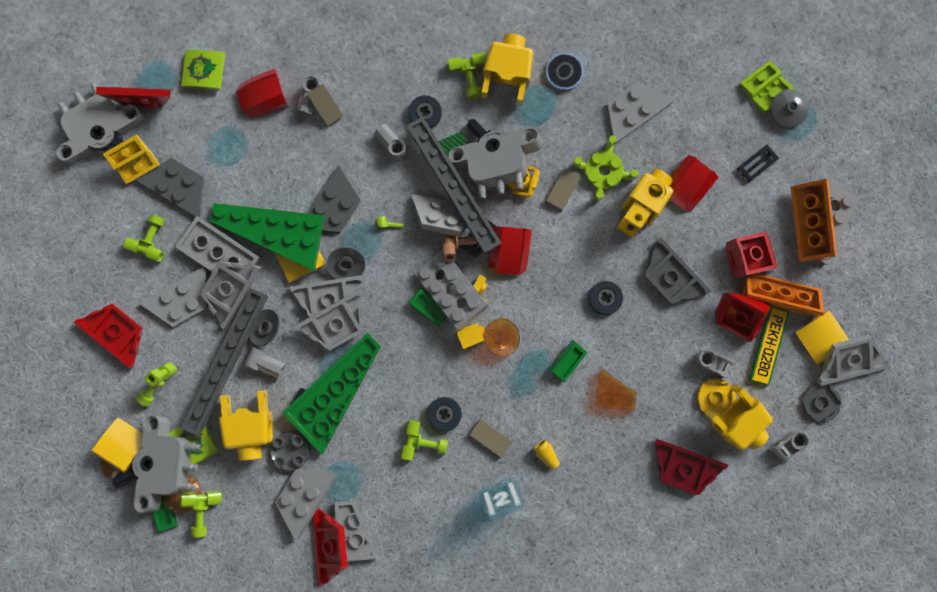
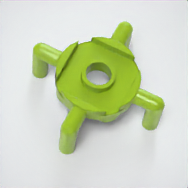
(609, 160)

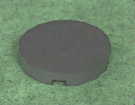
(815, 401)

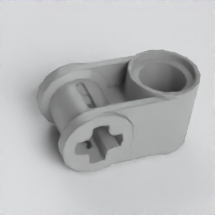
(717, 364)
(786, 449)

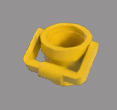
(528, 182)

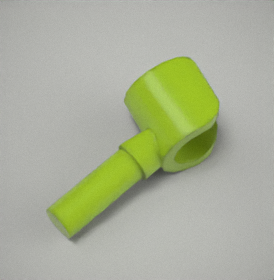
(382, 223)

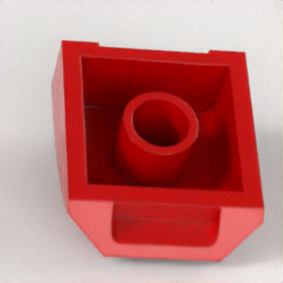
(261, 94)
(691, 183)
(513, 252)
(750, 255)
(741, 315)

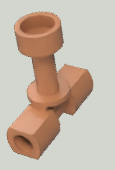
(452, 243)

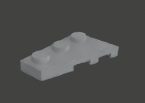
(357, 537)

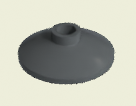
(783, 114)
(339, 269)
(265, 328)

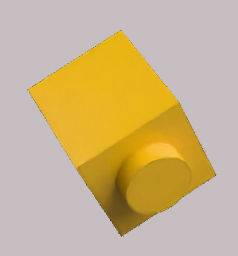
(471, 335)

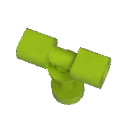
(467, 67)
(144, 245)
(155, 378)
(415, 440)
(199, 503)

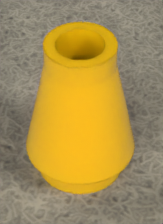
(546, 453)

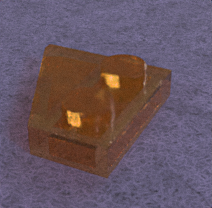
(614, 394)

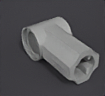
(305, 105)
(390, 142)
(261, 361)

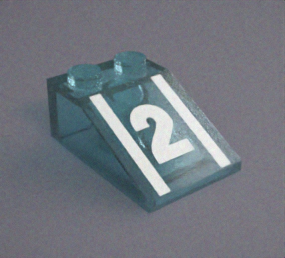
(501, 499)

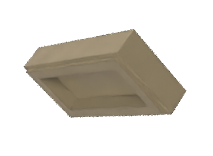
(325, 104)
(563, 189)
(490, 438)

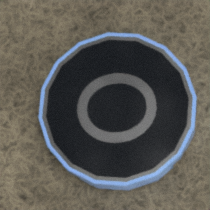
(564, 71)

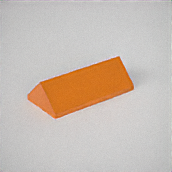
(813, 221)
(784, 295)

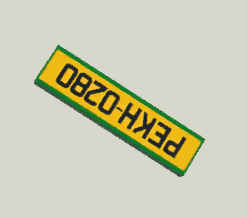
(769, 346)

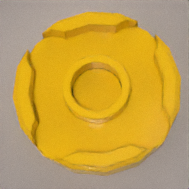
(709, 397)

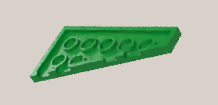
(281, 232)
(328, 398)

